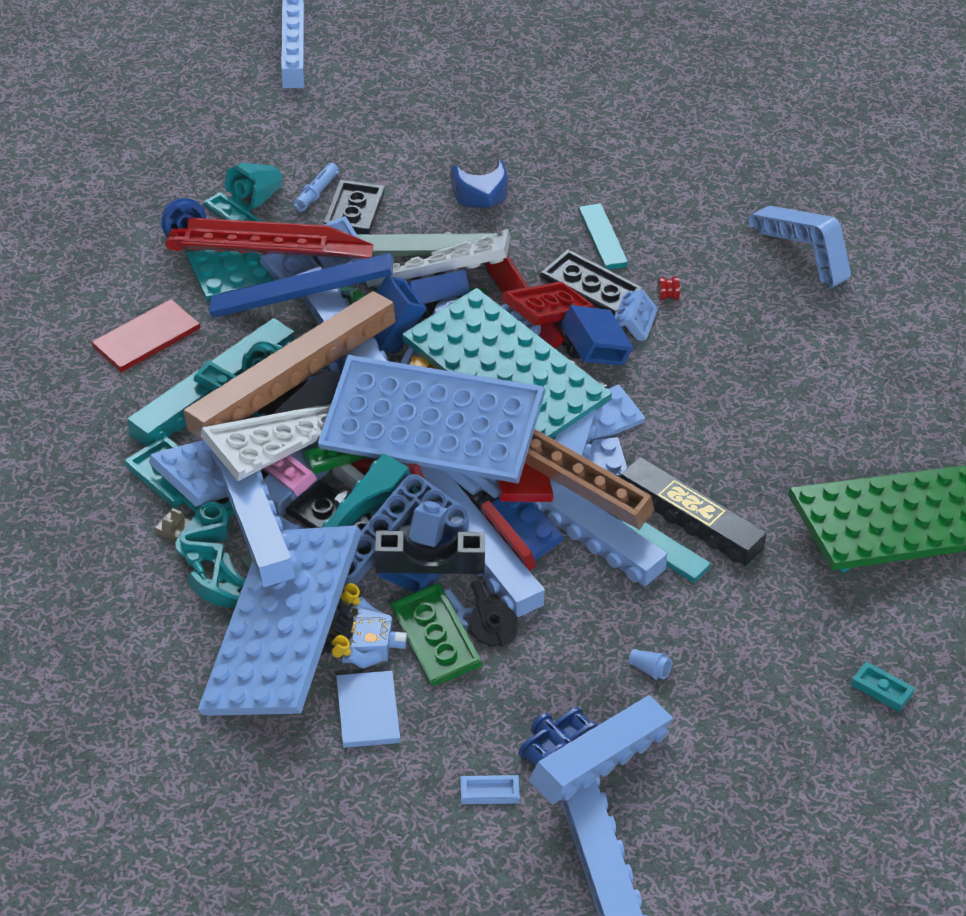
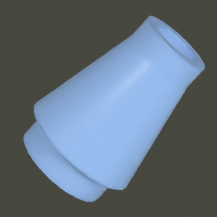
(652, 663)

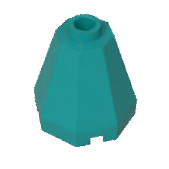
(254, 180)

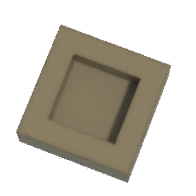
(172, 525)

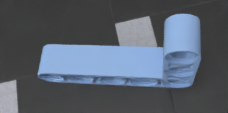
(811, 228)

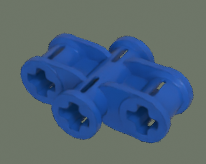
(552, 736)

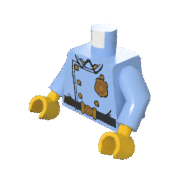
(370, 634)

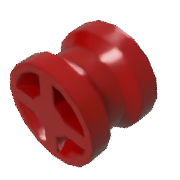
(669, 288)

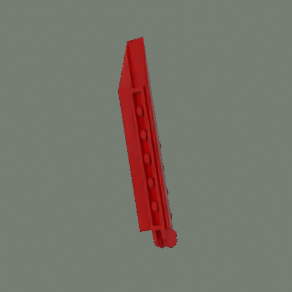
(267, 238)

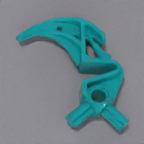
(198, 545)

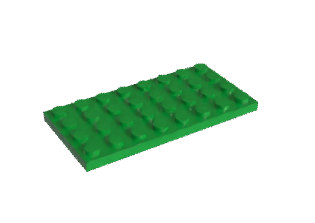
(886, 516)

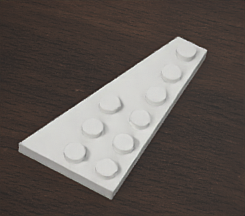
(450, 258)
(263, 440)

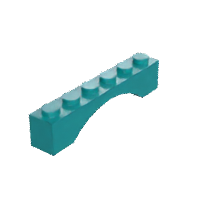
(369, 492)

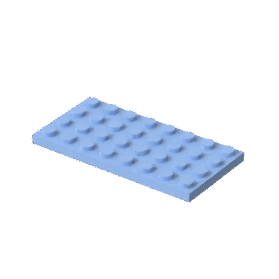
(433, 418)
(281, 629)

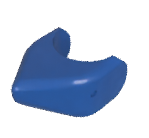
(481, 190)

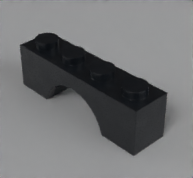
(401, 555)

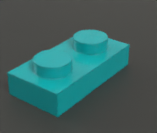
(883, 686)

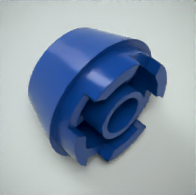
(178, 212)

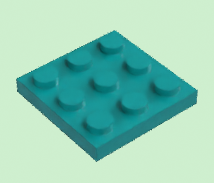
(226, 271)

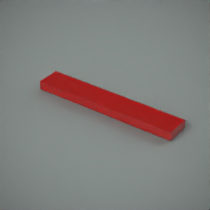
(509, 279)

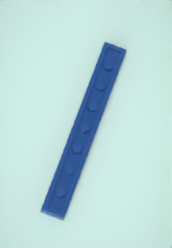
(302, 285)

